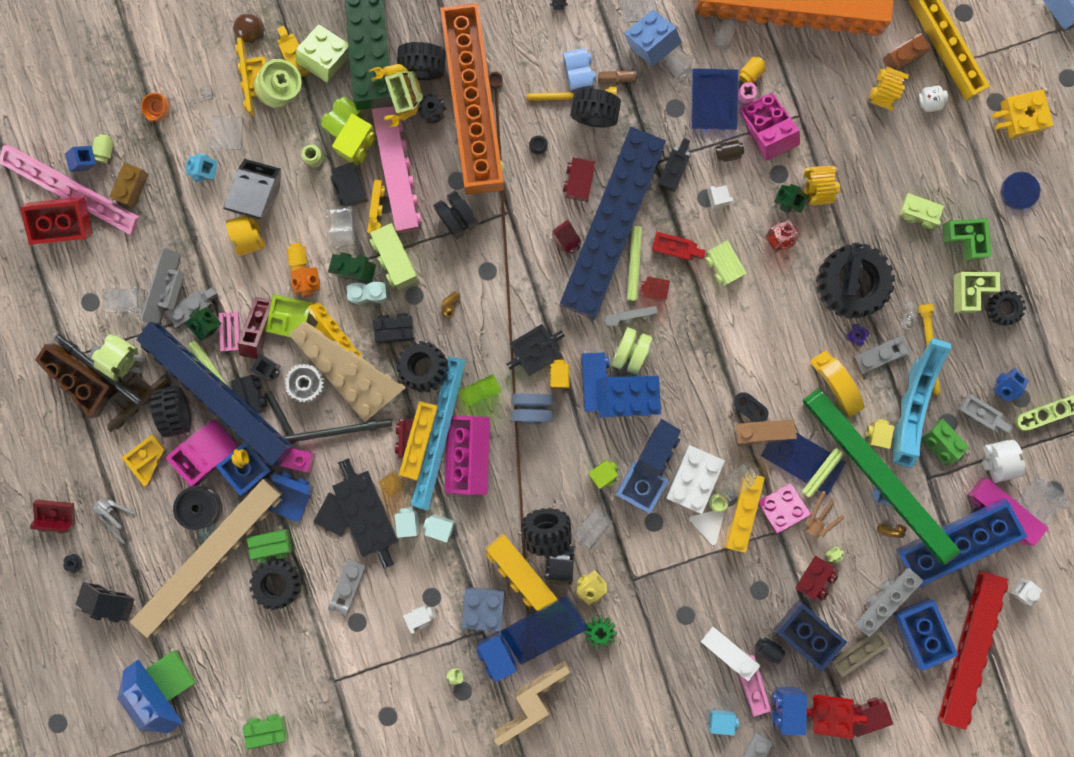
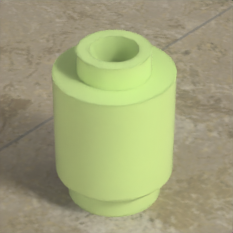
(102, 148)
(308, 152)

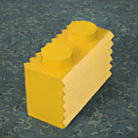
(559, 375)

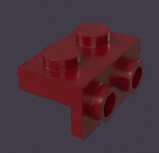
(53, 516)
(817, 579)

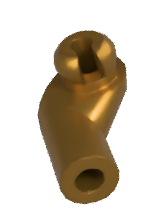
(899, 532)

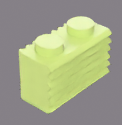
(725, 263)

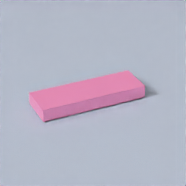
(756, 694)

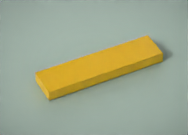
(418, 440)

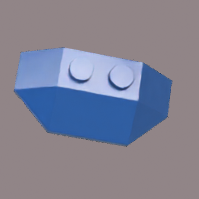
(145, 701)

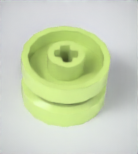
(277, 83)
(631, 351)

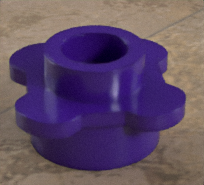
(863, 334)

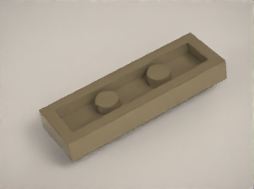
(859, 653)

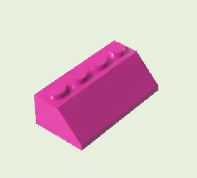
(467, 455)

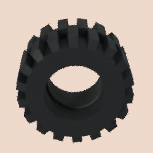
(423, 58)
(595, 108)
(412, 356)
(170, 411)
(546, 532)
(261, 591)

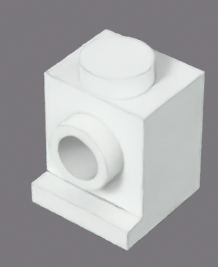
(1029, 593)
(419, 618)

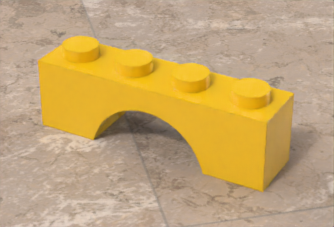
(742, 522)

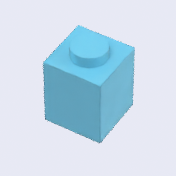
(723, 722)

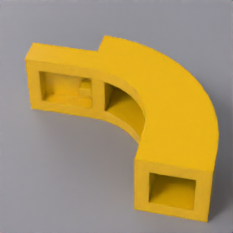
(840, 382)

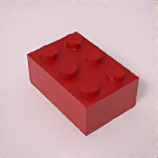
(56, 220)

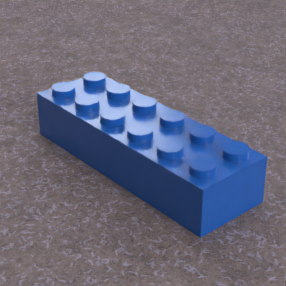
(974, 535)

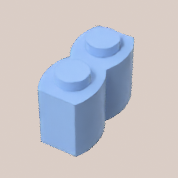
(578, 69)

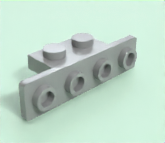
(164, 287)
(887, 600)

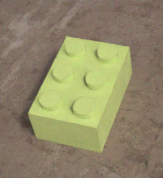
(393, 257)

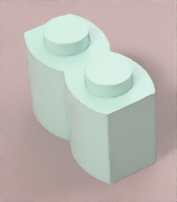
(361, 294)

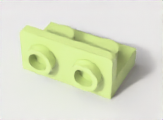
(921, 211)

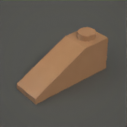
(765, 432)

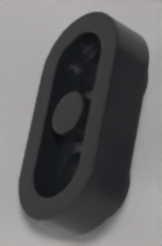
(750, 407)

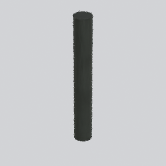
(279, 414)

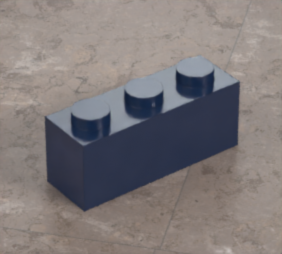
(658, 450)

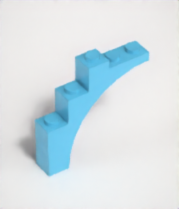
(915, 402)

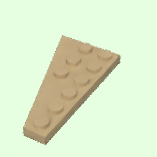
(351, 375)

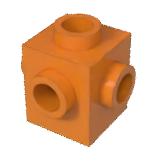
(305, 281)

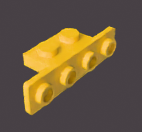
(249, 69)
(330, 327)

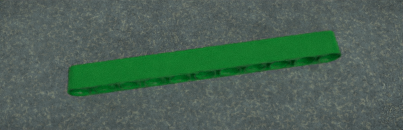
(881, 477)

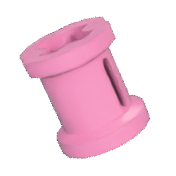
(744, 88)

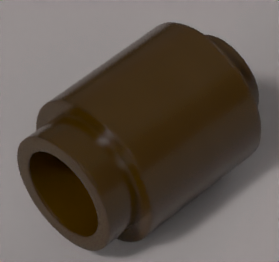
(729, 151)

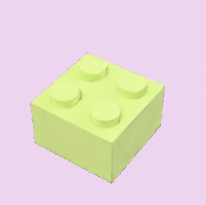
(322, 53)

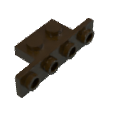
(126, 406)

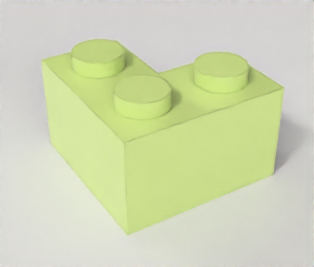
(970, 286)

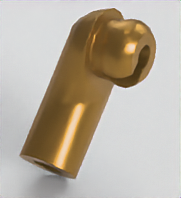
(447, 306)

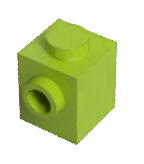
(604, 474)

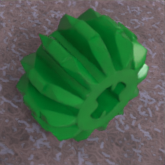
(606, 628)

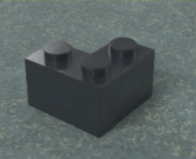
(103, 603)

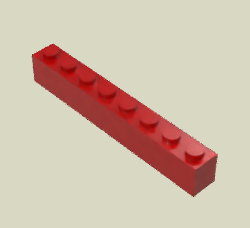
(973, 650)

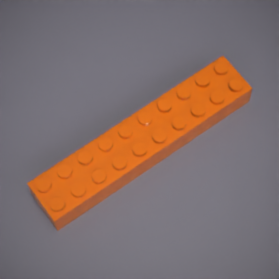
(836, 15)
(472, 99)

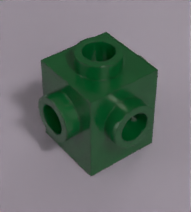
(791, 198)
(203, 323)

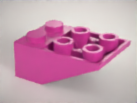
(770, 126)
(202, 452)

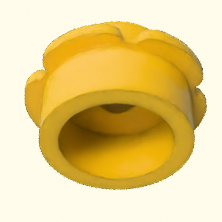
(240, 458)

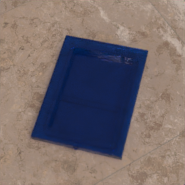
(714, 99)

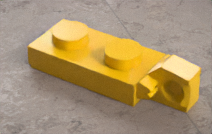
(288, 46)
(375, 208)

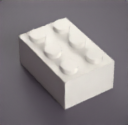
(694, 479)

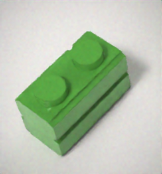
(269, 545)
(265, 731)

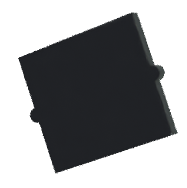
(331, 516)

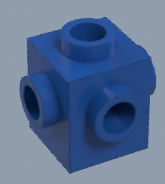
(1010, 385)

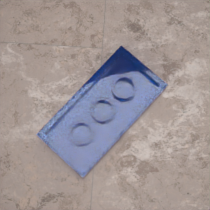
(802, 460)
(544, 629)

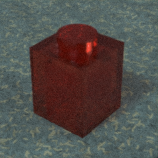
(655, 288)

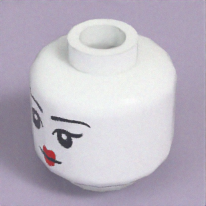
(933, 98)

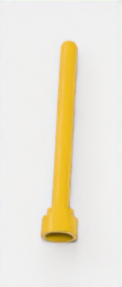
(559, 96)
(926, 313)

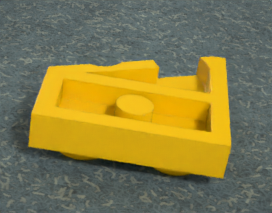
(144, 458)

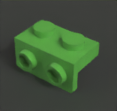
(945, 443)

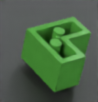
(973, 234)

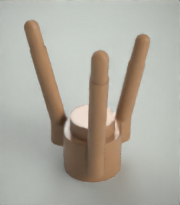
(816, 526)

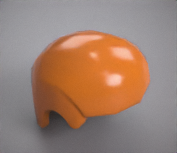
(155, 107)

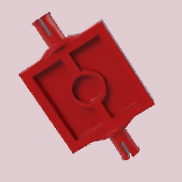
(834, 716)

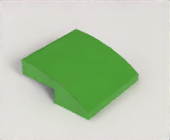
(171, 675)

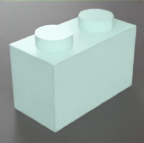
(407, 522)
(438, 527)

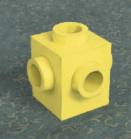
(591, 587)

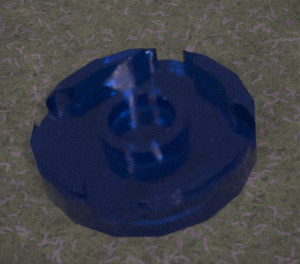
(1020, 190)

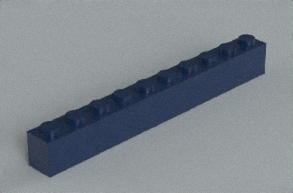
(215, 394)

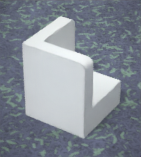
(719, 196)

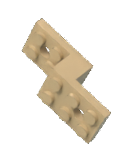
(532, 703)

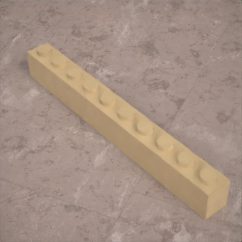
(206, 557)

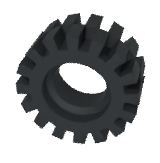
(1016, 303)

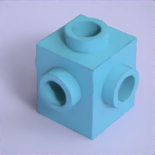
(201, 167)

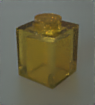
(392, 484)

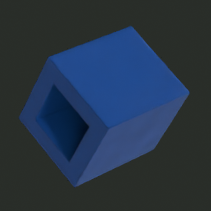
(80, 158)

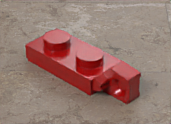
(676, 247)

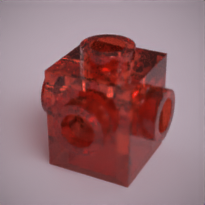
(782, 235)

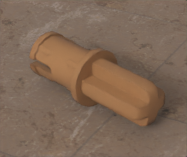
(617, 76)

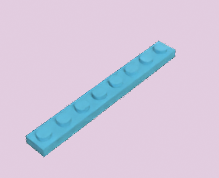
(432, 459)

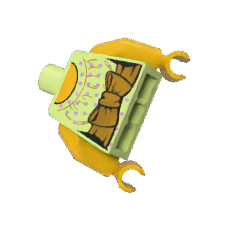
(403, 90)

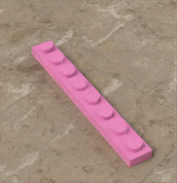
(68, 188)

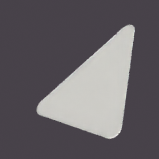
(708, 524)

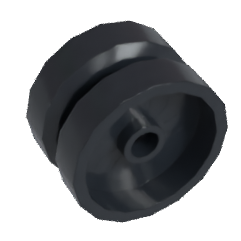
(456, 214)
(189, 499)

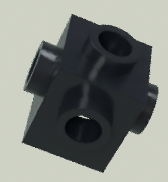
(432, 115)

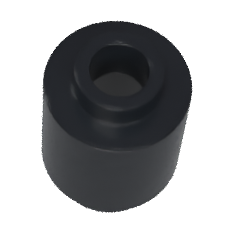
(769, 650)

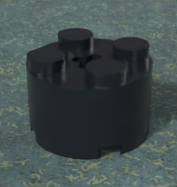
(560, 567)

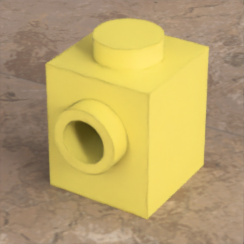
(880, 434)

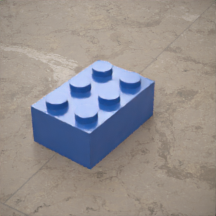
(628, 396)
(925, 634)

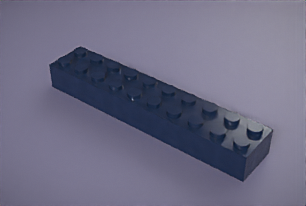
(612, 223)

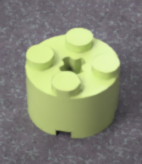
(114, 357)

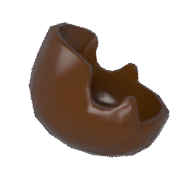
(248, 28)

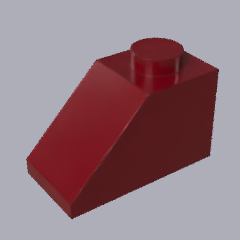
(566, 238)

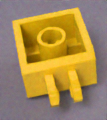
(1024, 114)

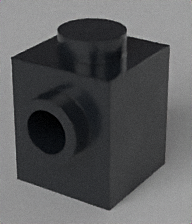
(266, 368)

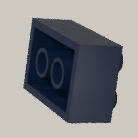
(810, 635)

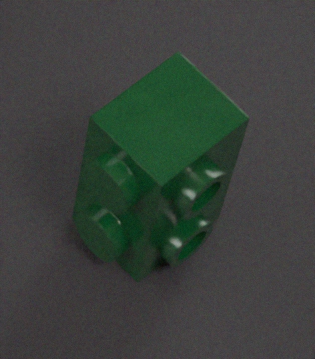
(352, 268)

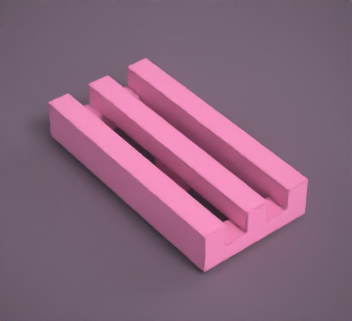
(229, 331)

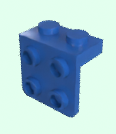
(294, 496)

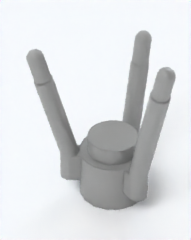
(104, 510)

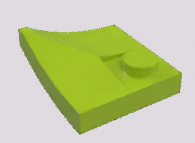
(286, 314)

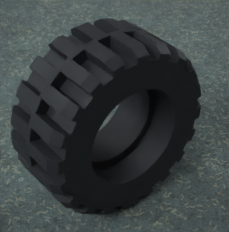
(849, 307)

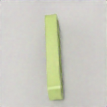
(1050, 410)

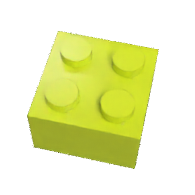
(355, 140)

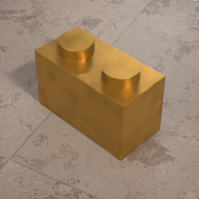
(129, 185)

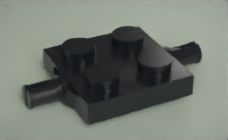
(535, 350)

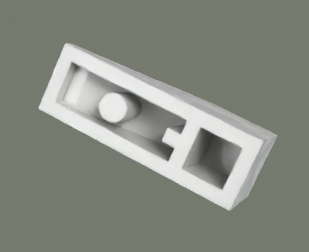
(730, 653)

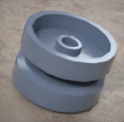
(531, 409)

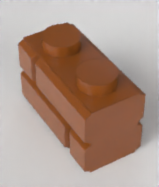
(907, 52)

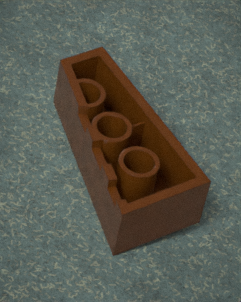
(76, 379)

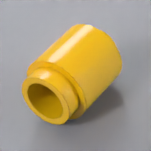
(752, 70)
(296, 256)

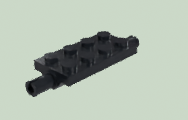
(365, 513)

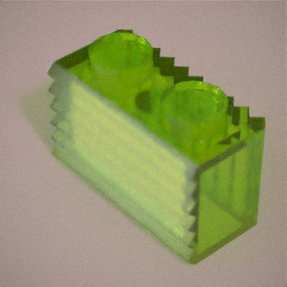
(480, 390)

